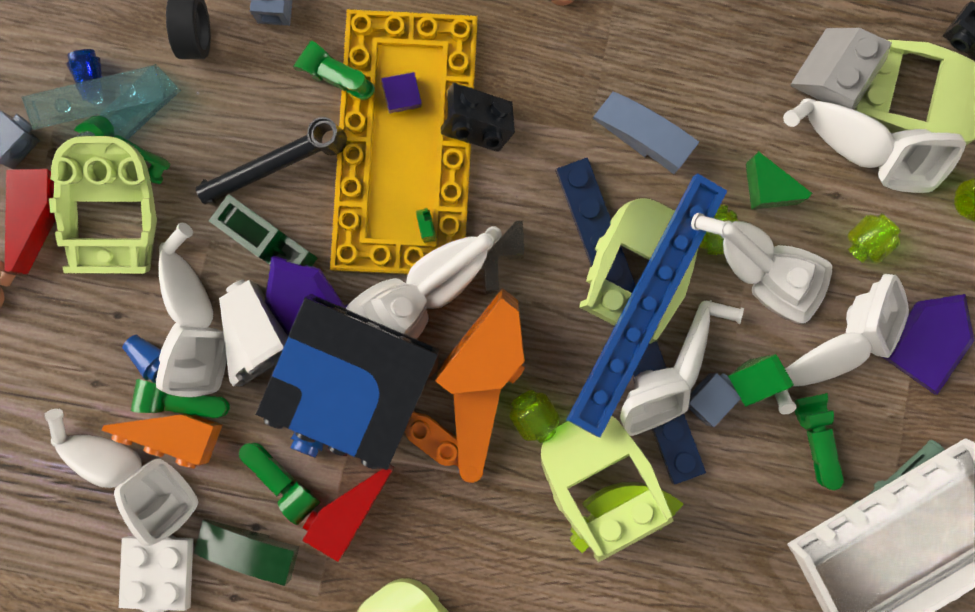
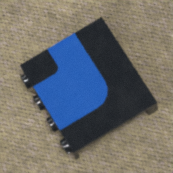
(346, 382)

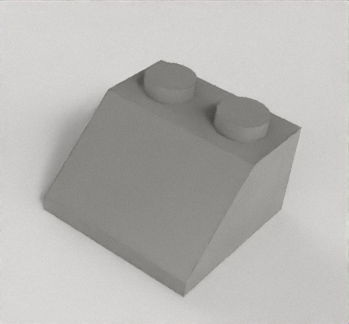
(842, 66)

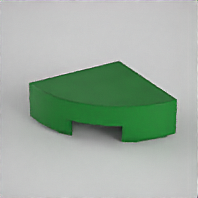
(426, 225)

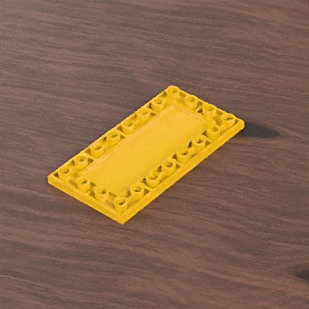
(401, 157)

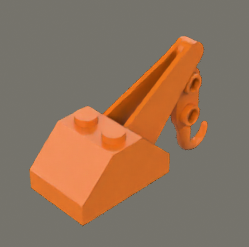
(474, 374)

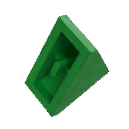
(771, 185)
(760, 379)

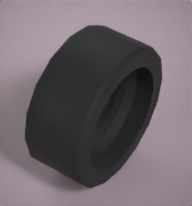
(188, 28)

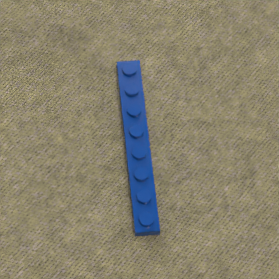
(645, 308)

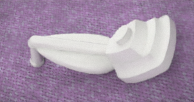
(906, 159)
(783, 277)
(429, 284)
(872, 327)
(192, 353)
(666, 392)
(149, 497)

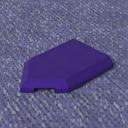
(289, 286)
(934, 341)

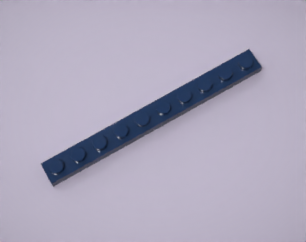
(592, 223)

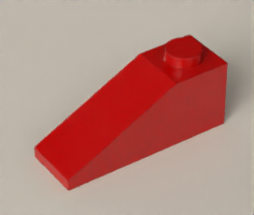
(26, 217)
(338, 522)

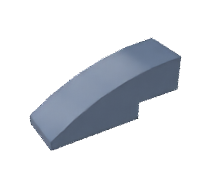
(646, 131)

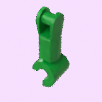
(321, 66)
(102, 127)
(150, 399)
(814, 415)
(296, 498)

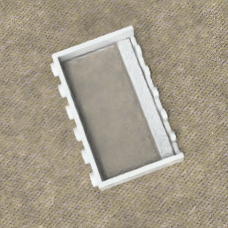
(900, 545)

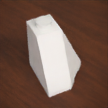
(250, 332)

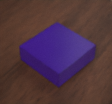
(401, 92)

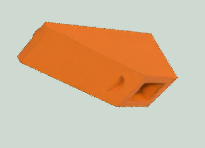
(181, 436)

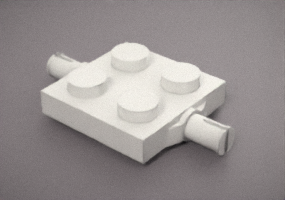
(156, 575)

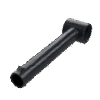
(275, 160)

